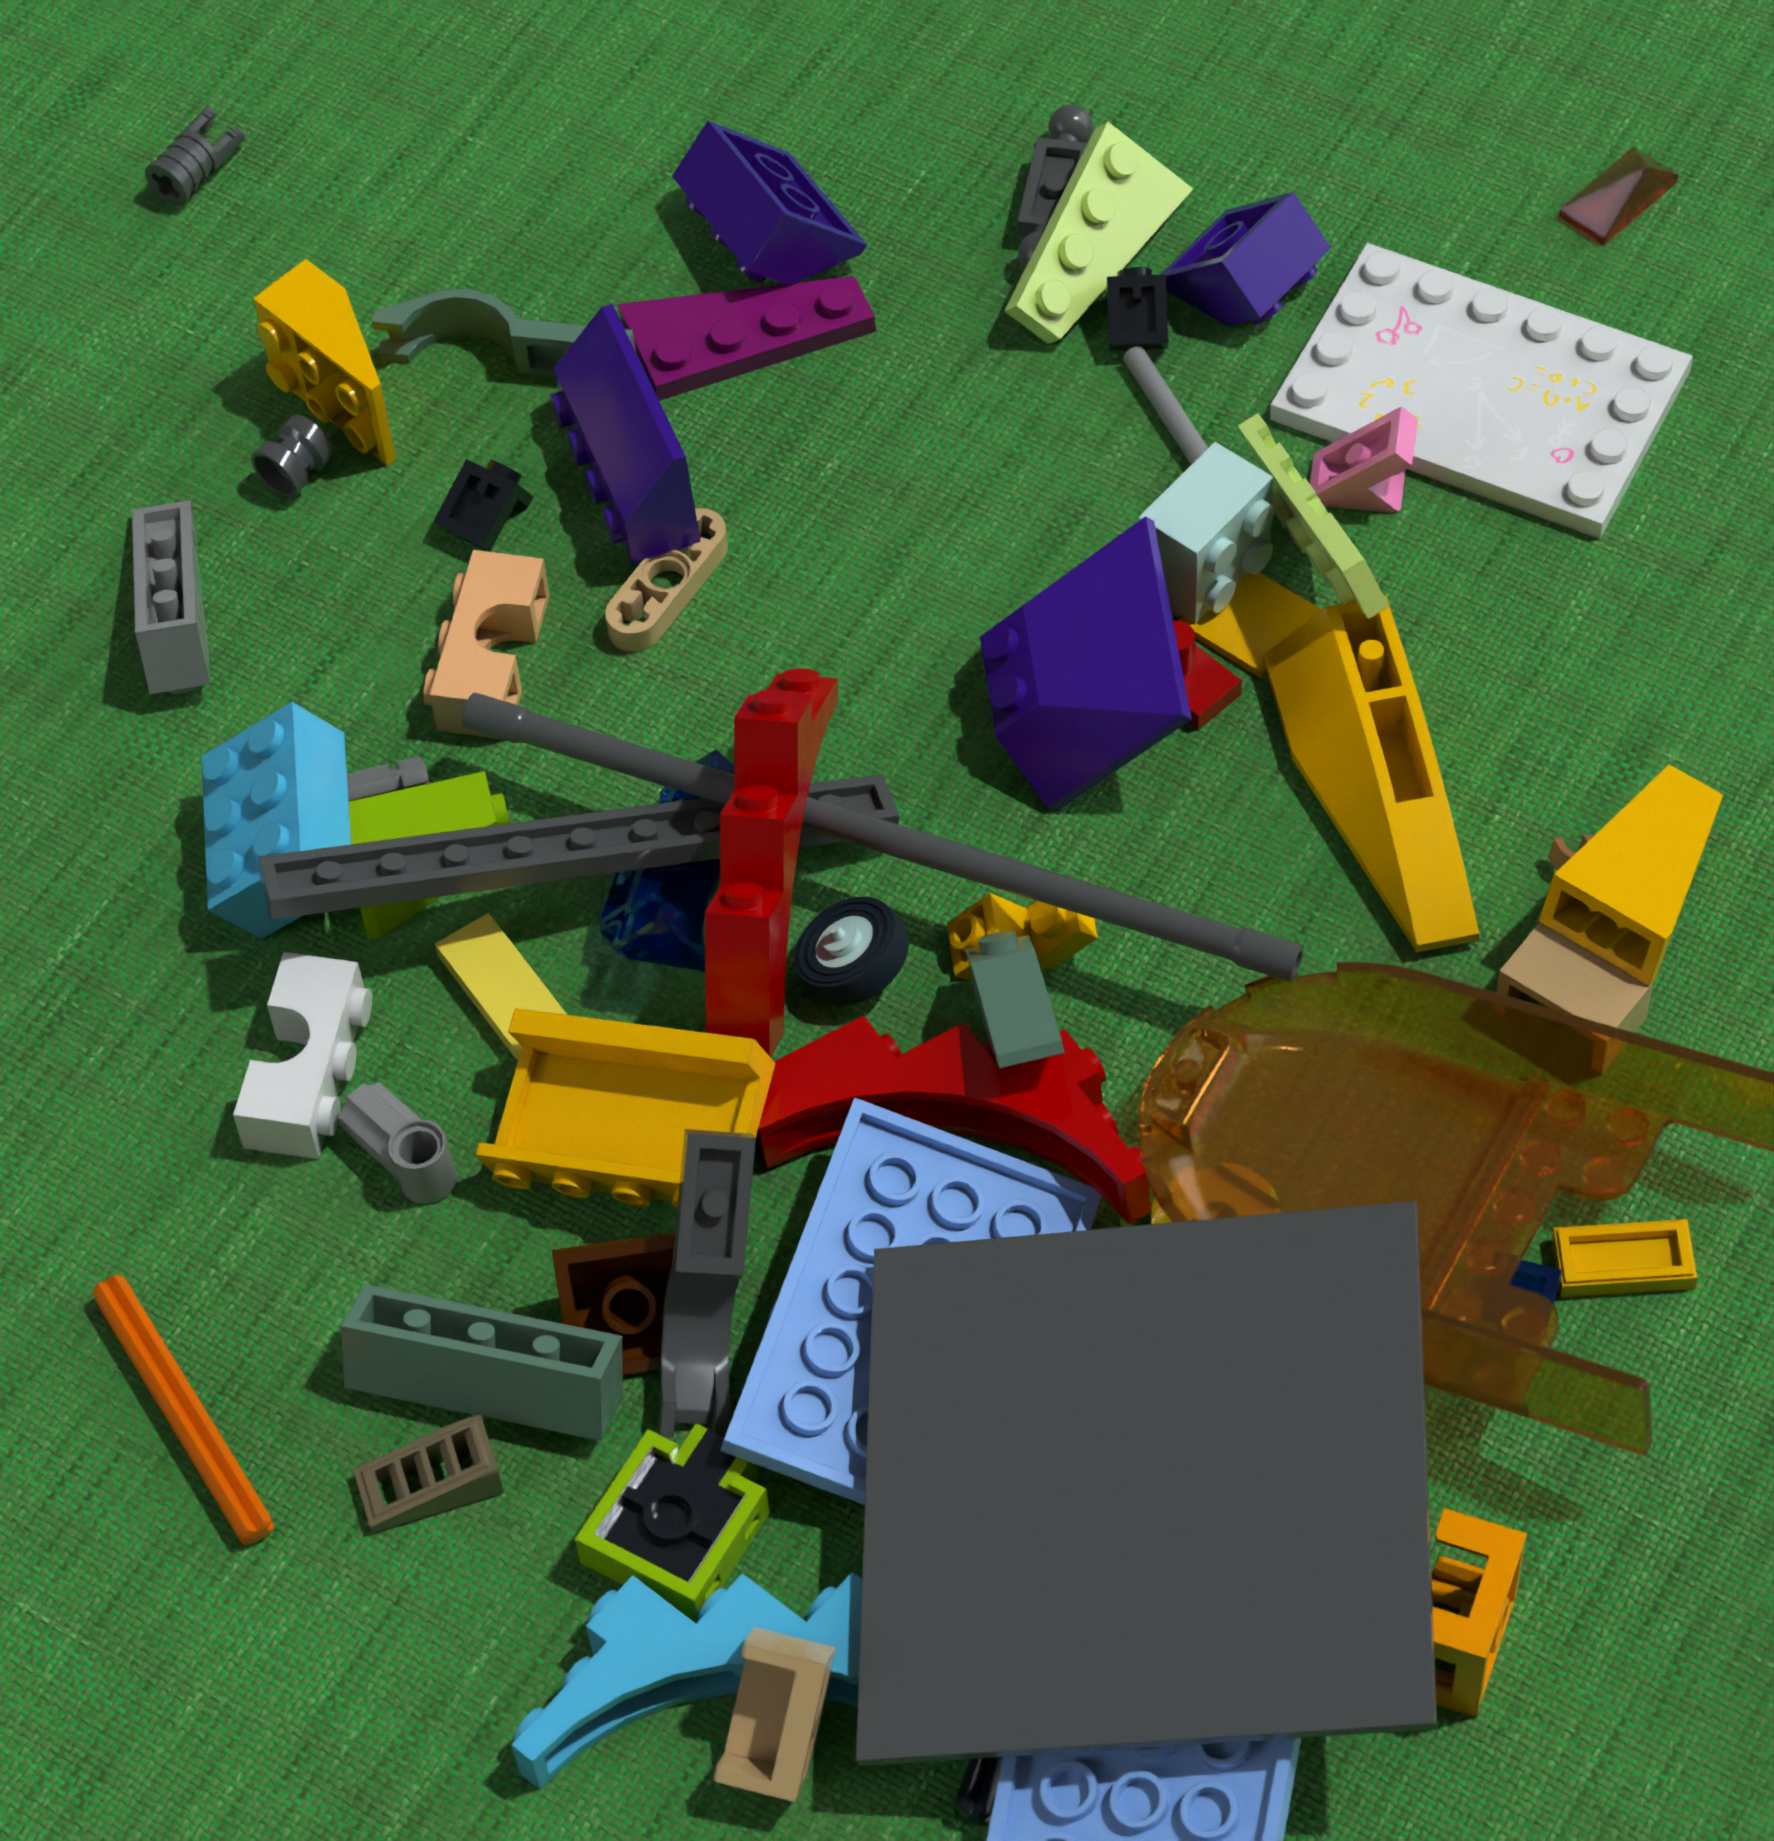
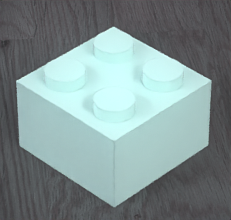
(1212, 530)

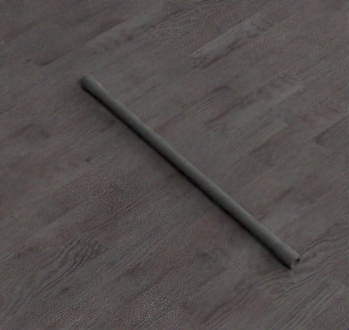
(1242, 946)

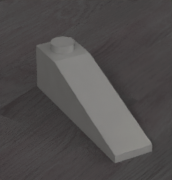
(169, 599)

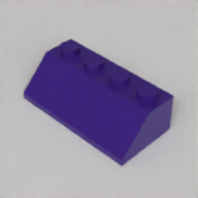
(624, 441)

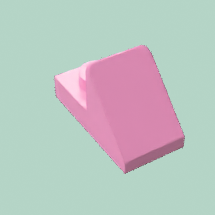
(1367, 465)

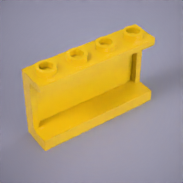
(611, 1104)

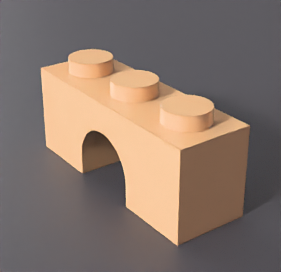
(493, 603)

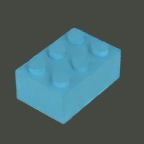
(270, 795)

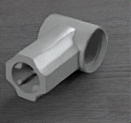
(400, 1141)

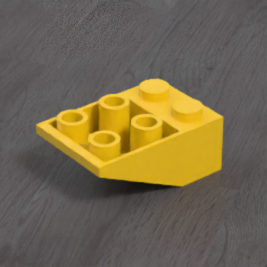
(322, 356)

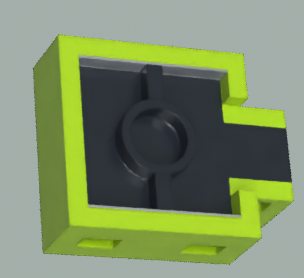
(676, 1518)

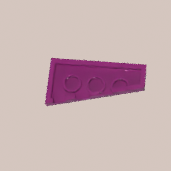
(734, 332)

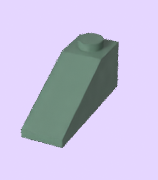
(1013, 999)

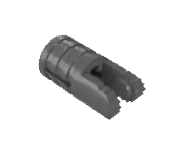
(190, 159)

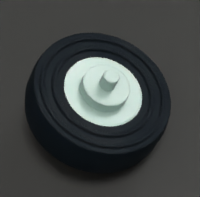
(851, 951)

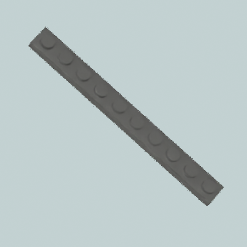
(525, 852)

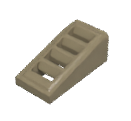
(458, 1489)

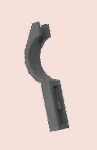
(704, 1279)

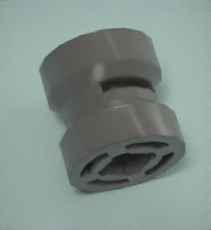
(293, 455)

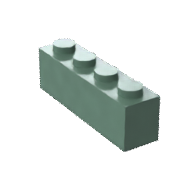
(482, 1362)

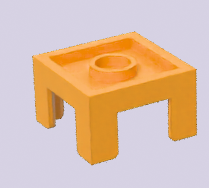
(1484, 1603)

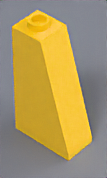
(1634, 875)

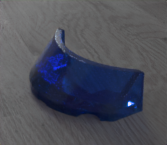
(662, 909)

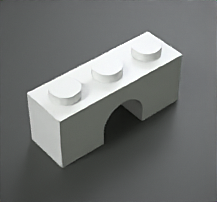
(295, 1101)

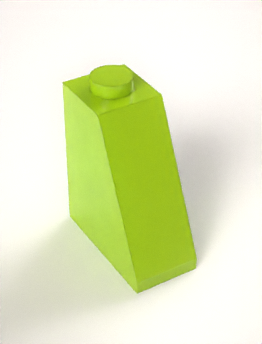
(418, 811)

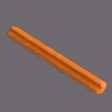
(183, 1410)

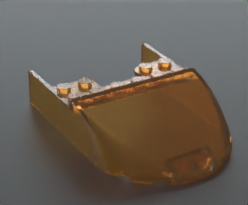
(1449, 1099)

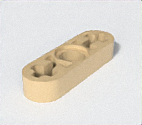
(664, 603)

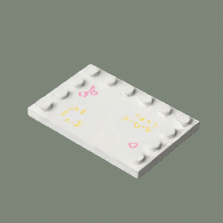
(1502, 387)

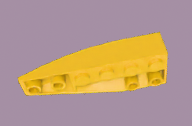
(1373, 766)

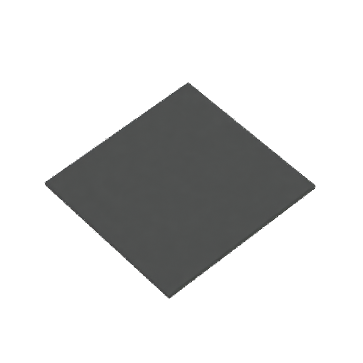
(1147, 1489)

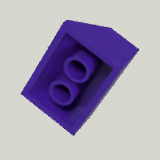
(764, 207)

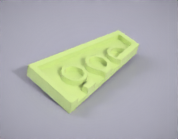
(1097, 227)
(1311, 525)

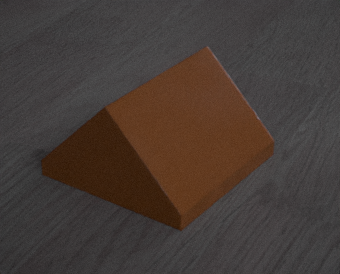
(618, 1291)

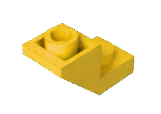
(1052, 930)

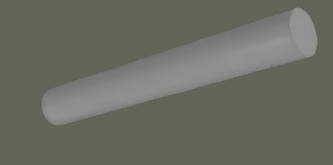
(1165, 403)

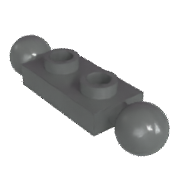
(1050, 172)

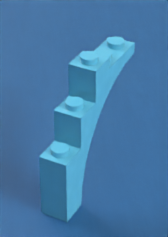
(658, 1658)

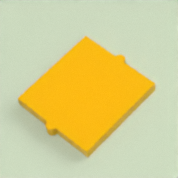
(1253, 621)

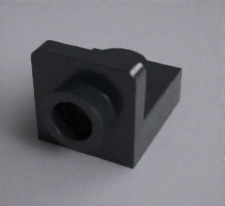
(1137, 309)
(481, 502)

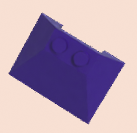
(1088, 670)

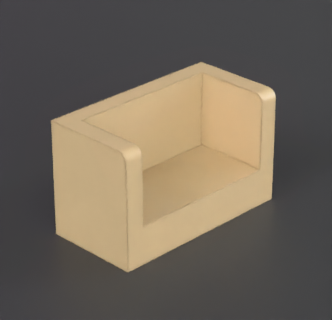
(1574, 981)
(776, 1714)

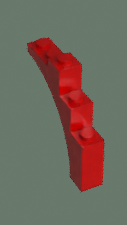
(759, 844)
(956, 1086)

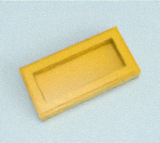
(1624, 1258)

